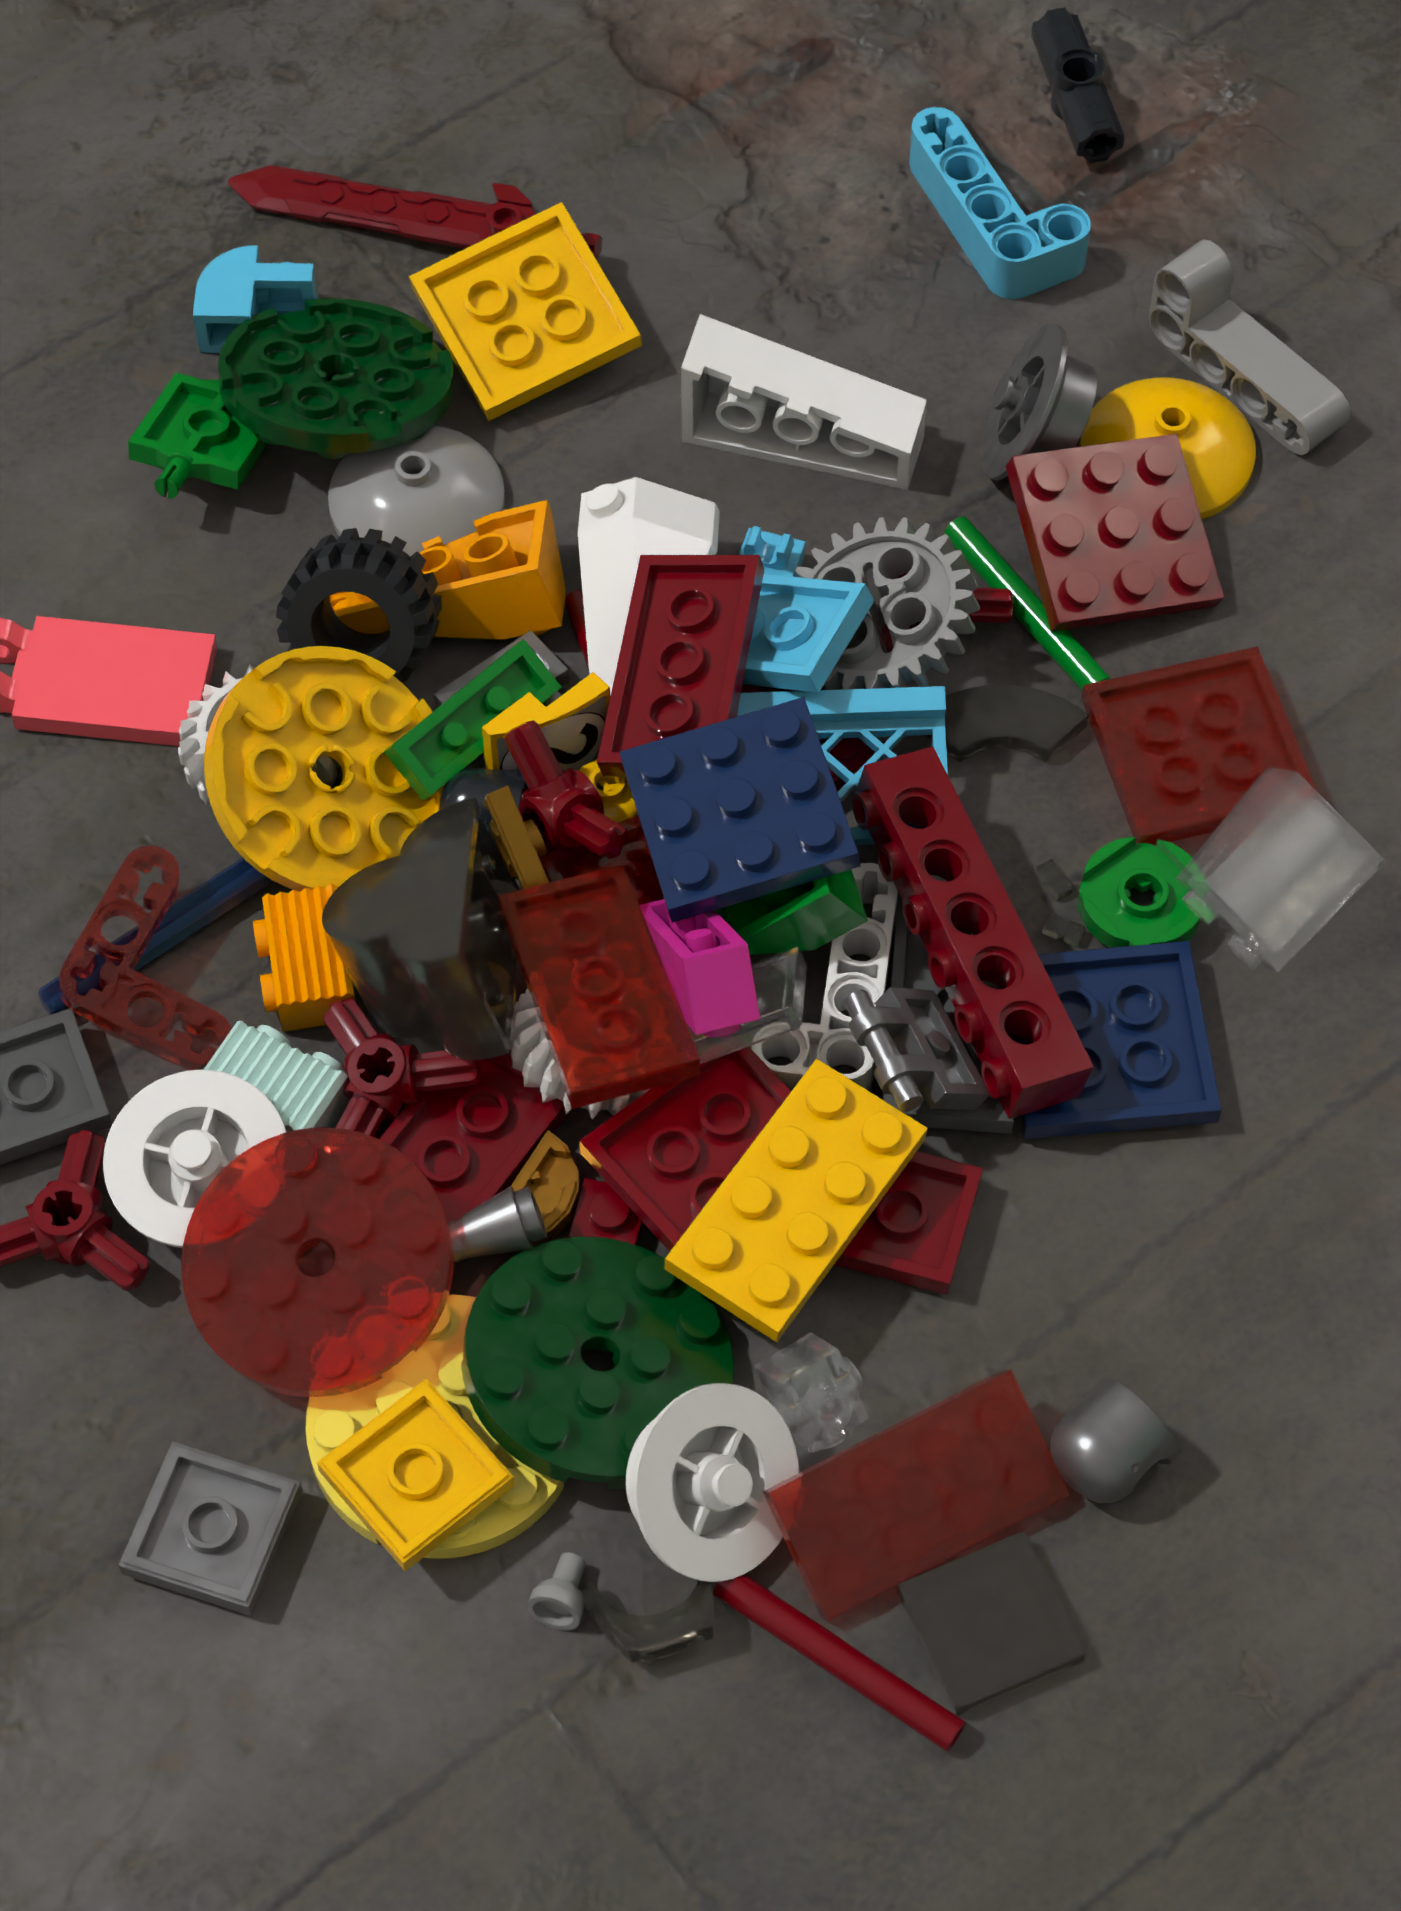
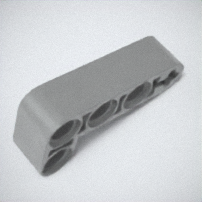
(1239, 355)

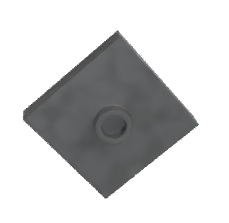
(211, 1528)

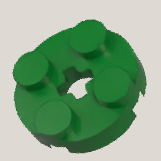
(1143, 866)

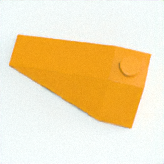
(489, 581)

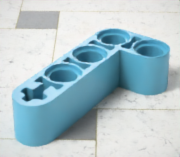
(1008, 249)

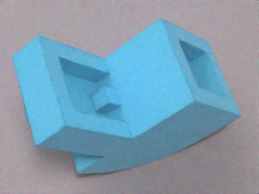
(241, 286)

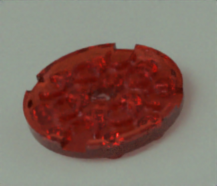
(332, 1328)

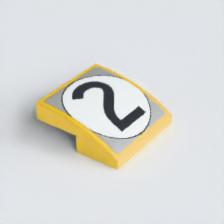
(570, 725)

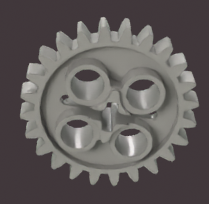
(932, 592)

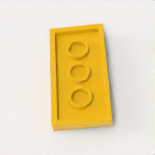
(795, 1199)

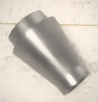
(499, 1225)

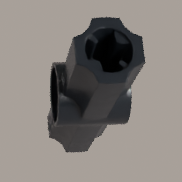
(1077, 85)

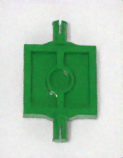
(194, 437)

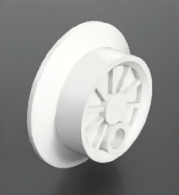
(176, 1142)
(702, 1481)

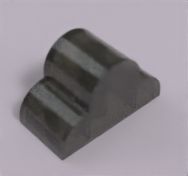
(430, 936)

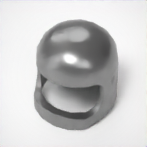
(1110, 1443)

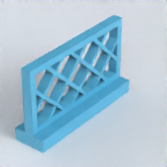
(865, 716)

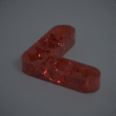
(125, 985)

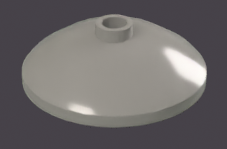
(452, 488)

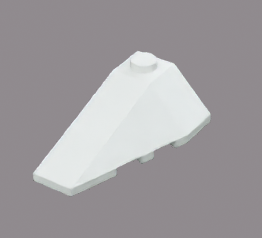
(613, 531)

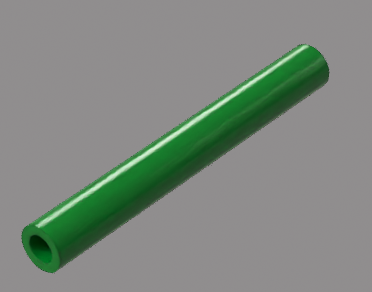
(1026, 604)

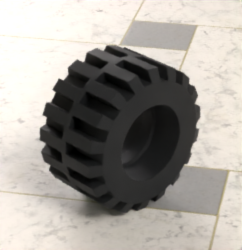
(371, 569)

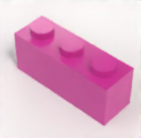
(706, 969)

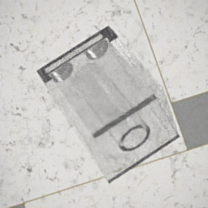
(1277, 869)

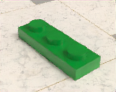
(453, 732)

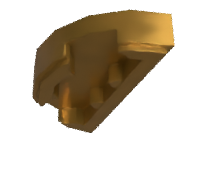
(516, 840)
(554, 1183)

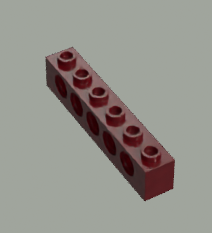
(919, 792)

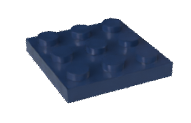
(739, 809)
(1143, 1035)

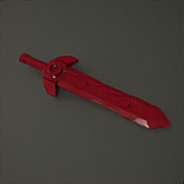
(387, 209)

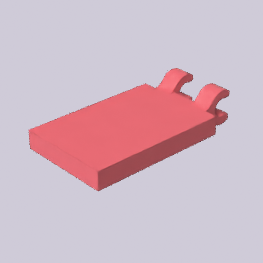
(103, 678)

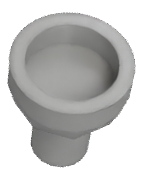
(558, 1600)

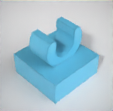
(777, 552)

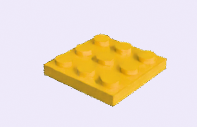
(525, 311)

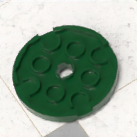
(388, 385)
(528, 1342)

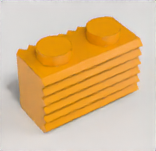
(303, 959)

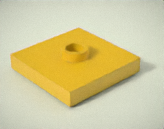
(415, 1474)

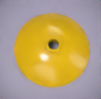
(1210, 430)

